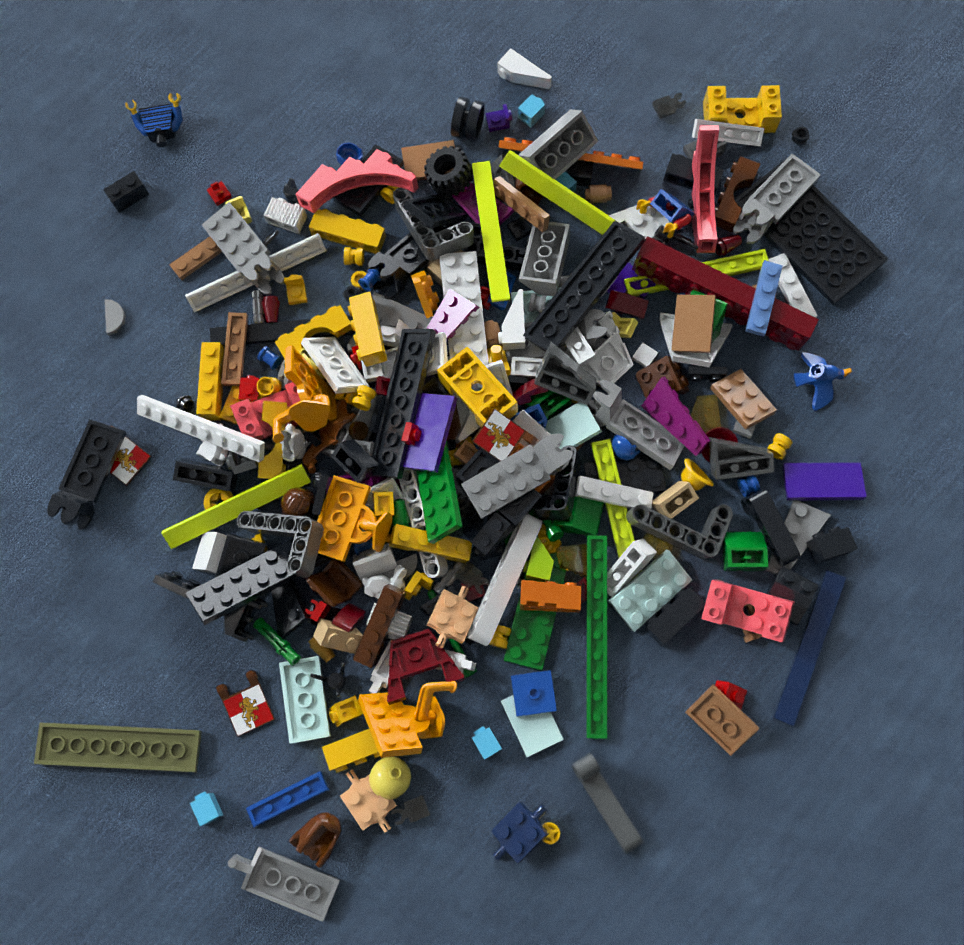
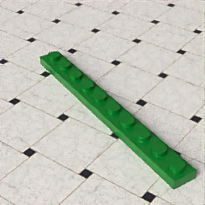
(596, 638)

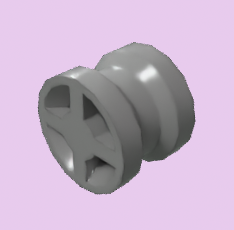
(537, 303)

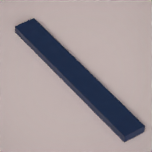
(809, 648)

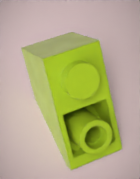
(540, 563)

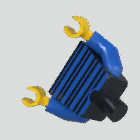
(158, 121)

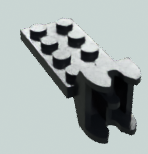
(399, 263)
(86, 473)
(234, 621)

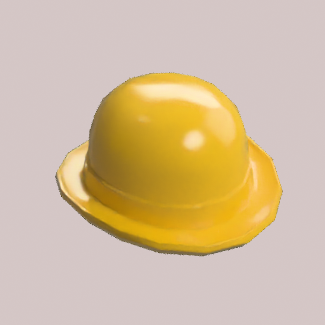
(695, 475)

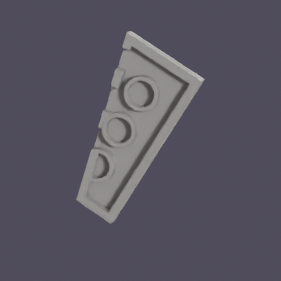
(391, 311)
(801, 523)

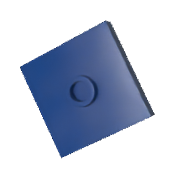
(533, 693)

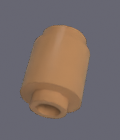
(598, 193)
(491, 333)

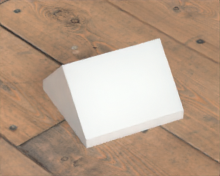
(209, 552)
(373, 562)

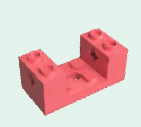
(249, 414)
(726, 606)

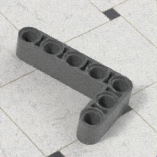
(431, 243)
(682, 532)
(306, 535)
(605, 801)

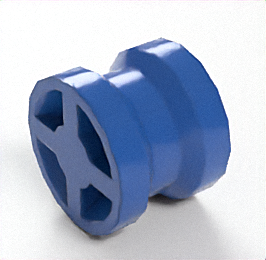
(748, 485)

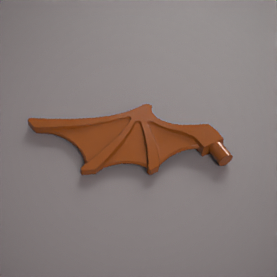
(328, 434)

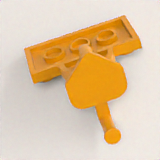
(315, 394)
(345, 517)
(399, 726)

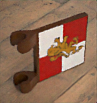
(501, 436)
(129, 461)
(248, 707)

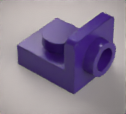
(499, 119)

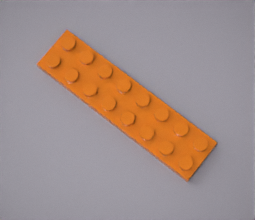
(596, 157)

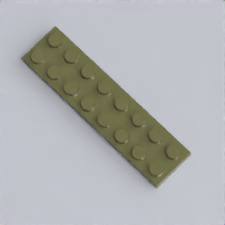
(118, 747)

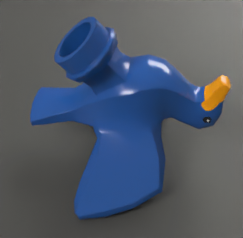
(821, 376)

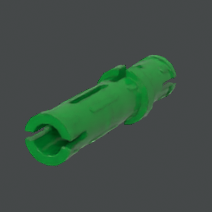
(272, 636)

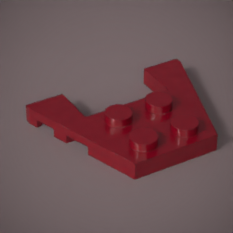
(416, 655)

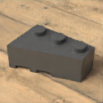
(565, 376)
(738, 459)

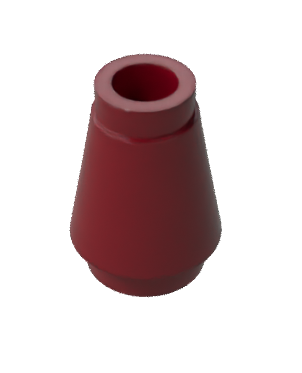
(727, 244)
(271, 308)

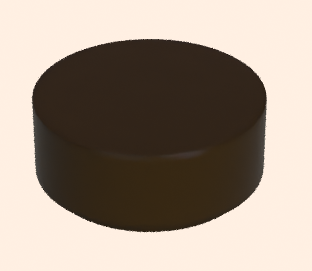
(358, 430)

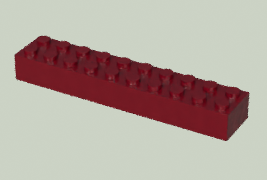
(686, 274)

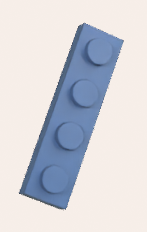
(763, 298)

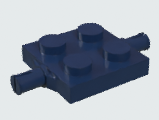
(520, 832)

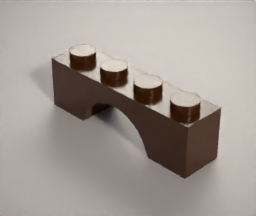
(742, 177)
(378, 626)

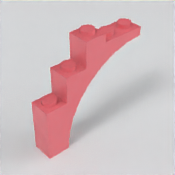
(353, 174)
(703, 189)

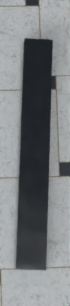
(268, 331)

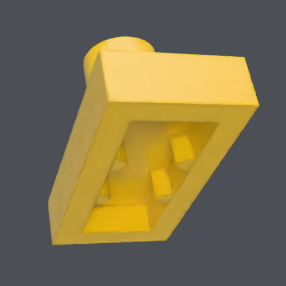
(497, 353)

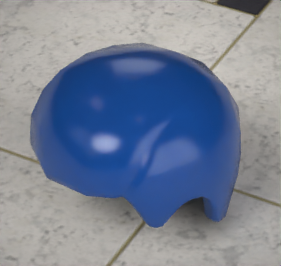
(348, 150)
(623, 448)

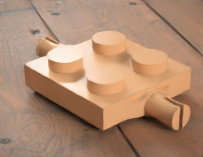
(452, 616)
(365, 804)

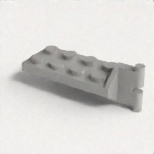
(287, 882)

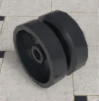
(467, 119)

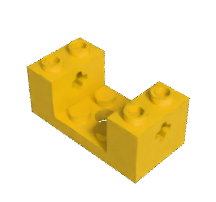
(757, 112)
(462, 373)

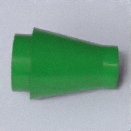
(400, 513)

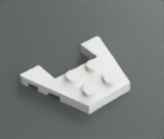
(644, 224)
(611, 355)
(700, 359)

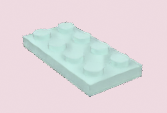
(650, 590)
(304, 700)

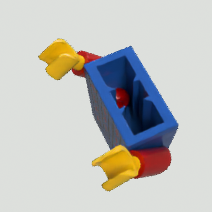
(670, 208)

